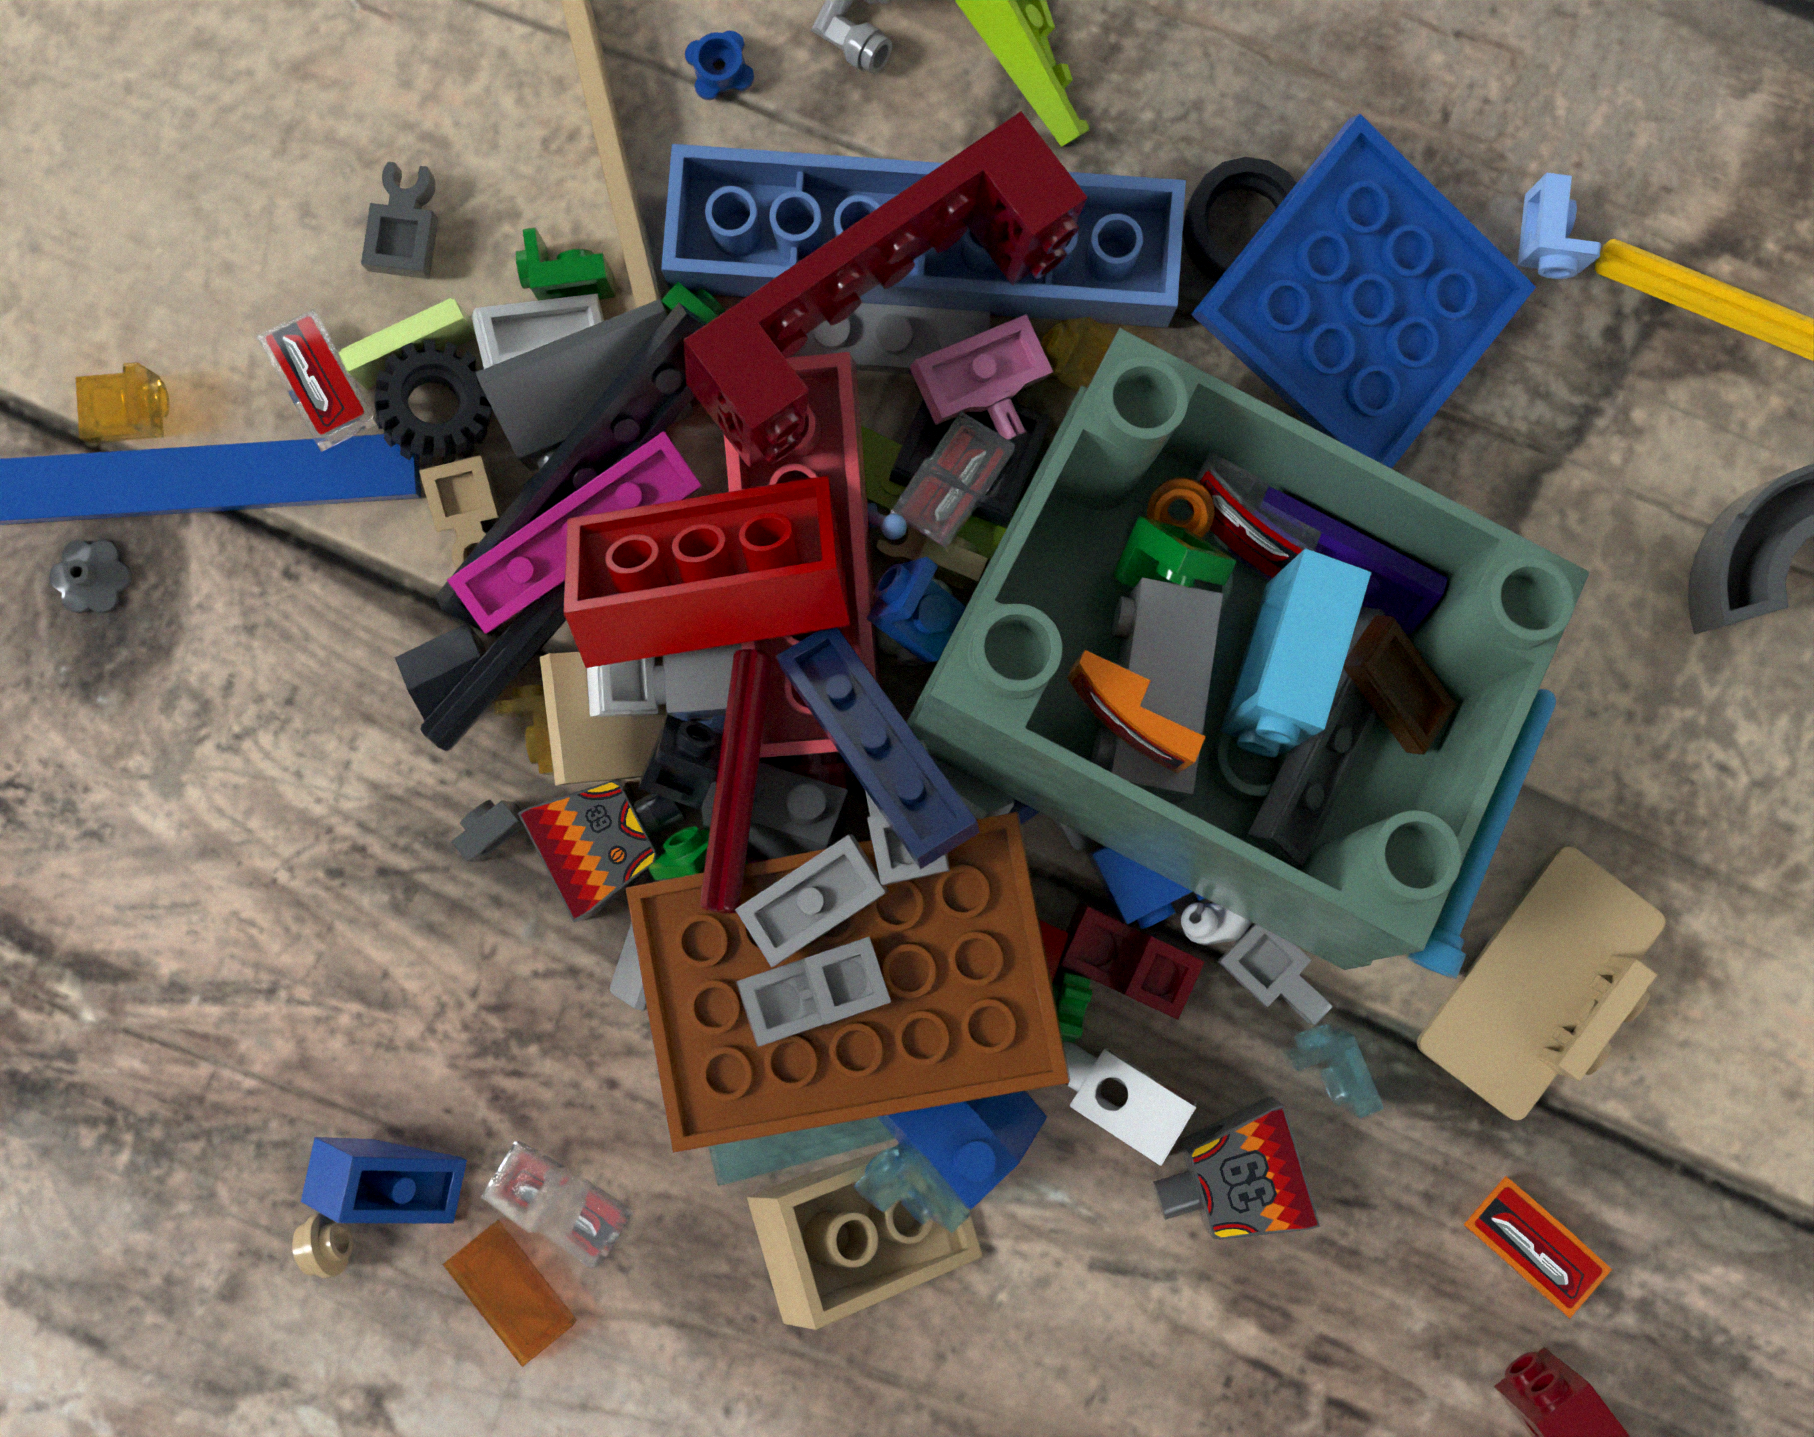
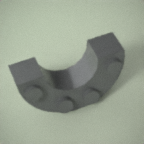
(1749, 551)

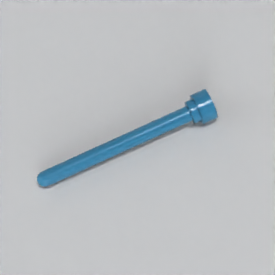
(1444, 945)

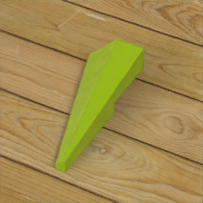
(1018, 38)

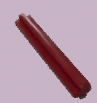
(736, 781)

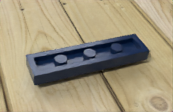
(878, 746)

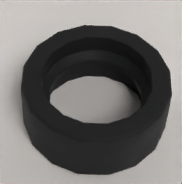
(1238, 173)

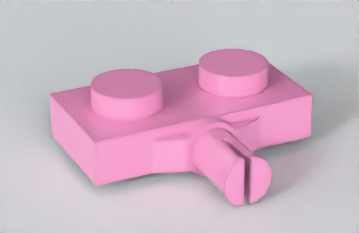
(983, 375)

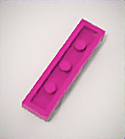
(535, 556)

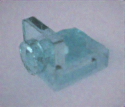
(1347, 1075)
(913, 1180)

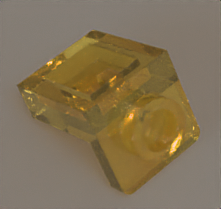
(1076, 350)
(121, 405)
(531, 702)

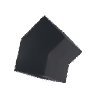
(439, 666)

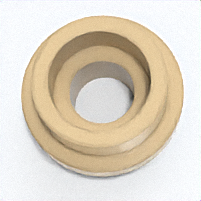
(322, 1246)

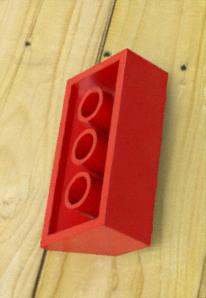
(704, 572)

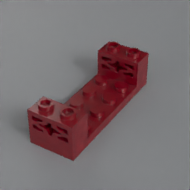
(1000, 186)

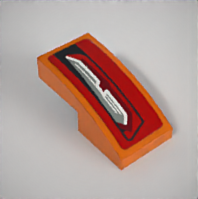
(1116, 698)
(1537, 1247)

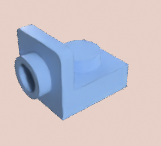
(1545, 228)

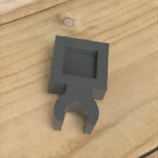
(401, 233)

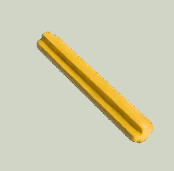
(1707, 297)

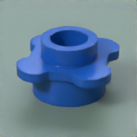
(716, 47)

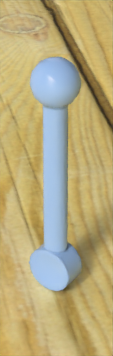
(892, 526)

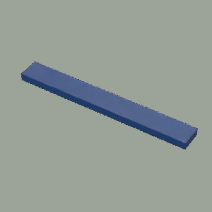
(204, 479)

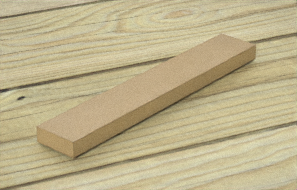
(612, 151)

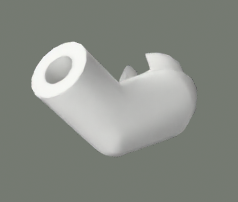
(1212, 924)

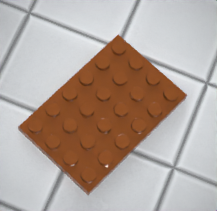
(962, 979)

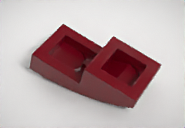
(1129, 961)

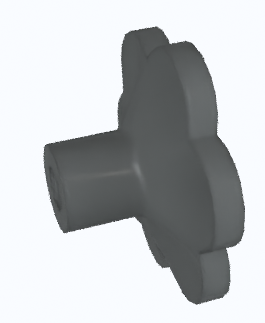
(100, 579)

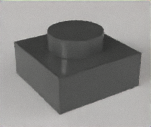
(487, 829)

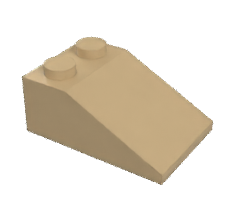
(841, 1253)

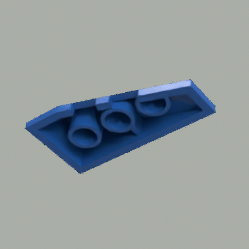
(971, 1140)

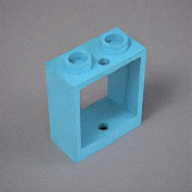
(1295, 654)

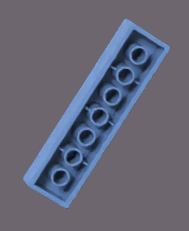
(756, 213)

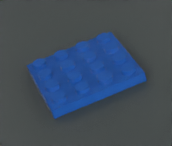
(1364, 296)

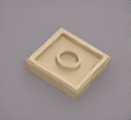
(586, 746)

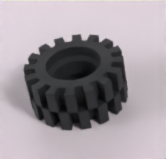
(424, 438)

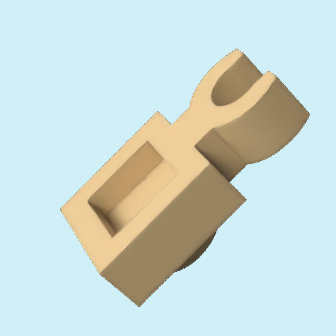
(461, 499)

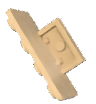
(1547, 986)

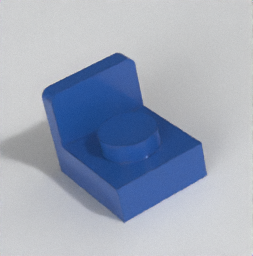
(915, 609)

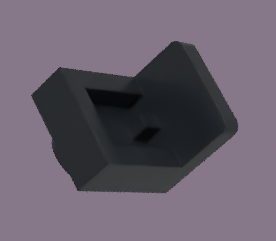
(683, 762)

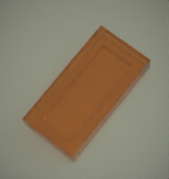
(510, 1293)

